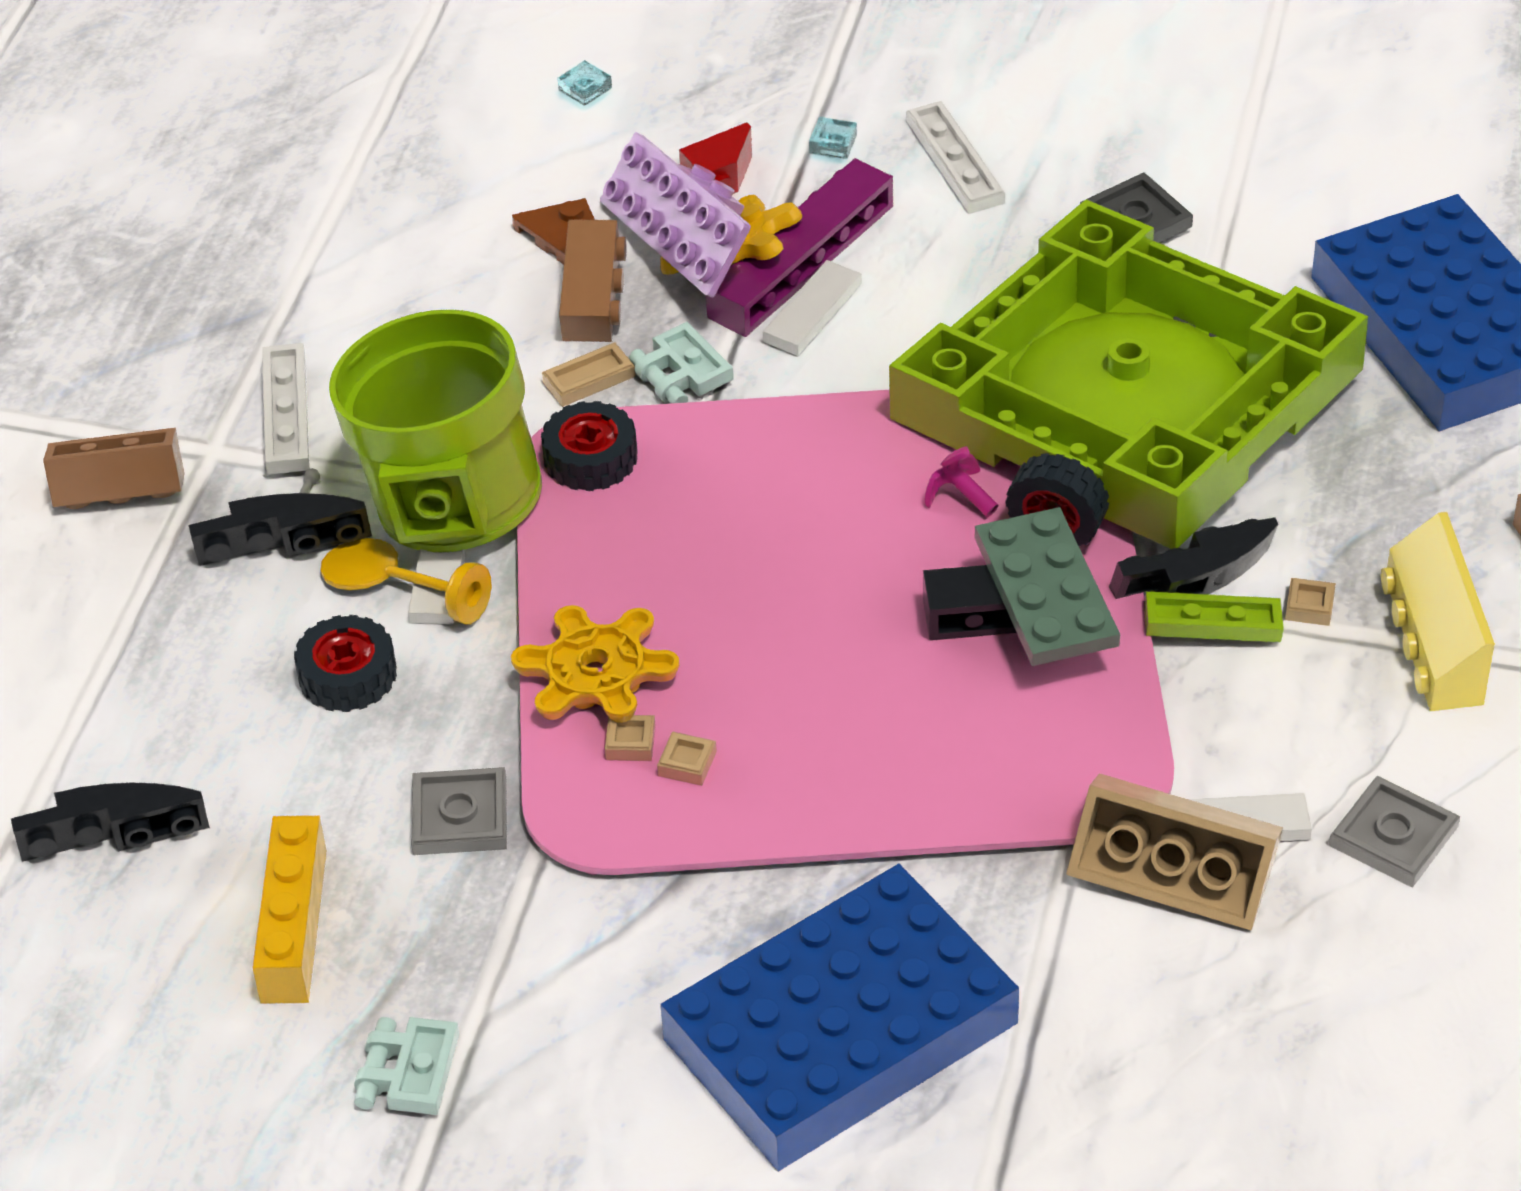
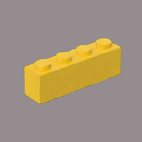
(290, 910)

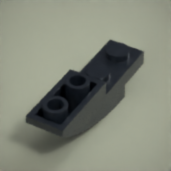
(294, 520)
(1208, 564)
(123, 811)

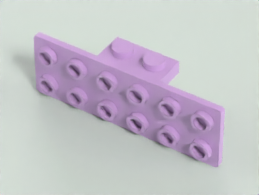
(677, 212)

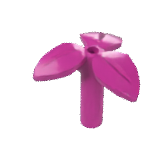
(956, 471)

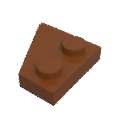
(550, 224)

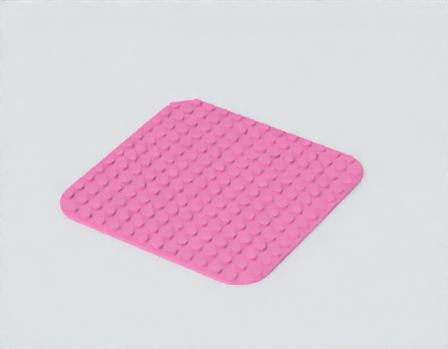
(791, 587)

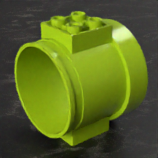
(439, 428)

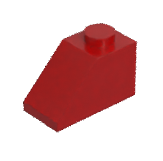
(723, 154)

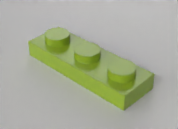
(1213, 616)

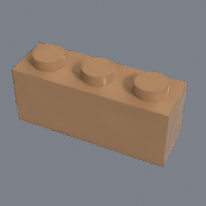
(592, 280)
(114, 468)

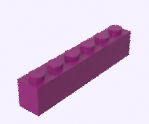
(829, 224)

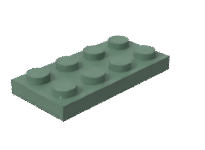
(1046, 586)

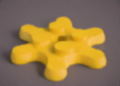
(760, 240)
(582, 642)

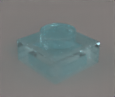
(584, 82)
(833, 138)

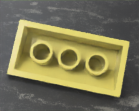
(1439, 616)

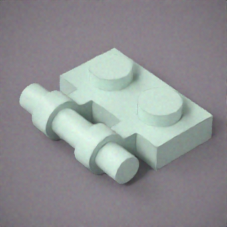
(691, 359)
(421, 1066)

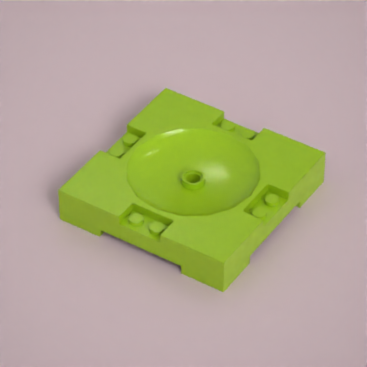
(1094, 368)

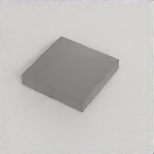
(459, 811)
(1394, 831)

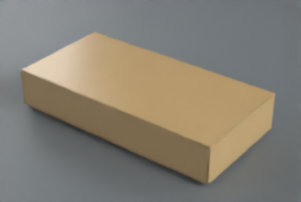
(588, 374)

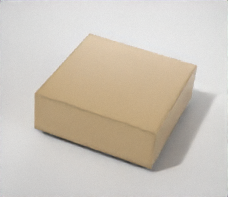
(1310, 601)
(631, 739)
(687, 758)

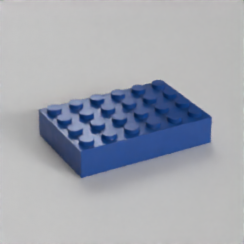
(1436, 305)
(839, 1015)

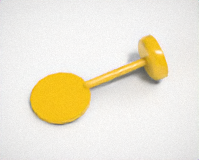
(372, 561)

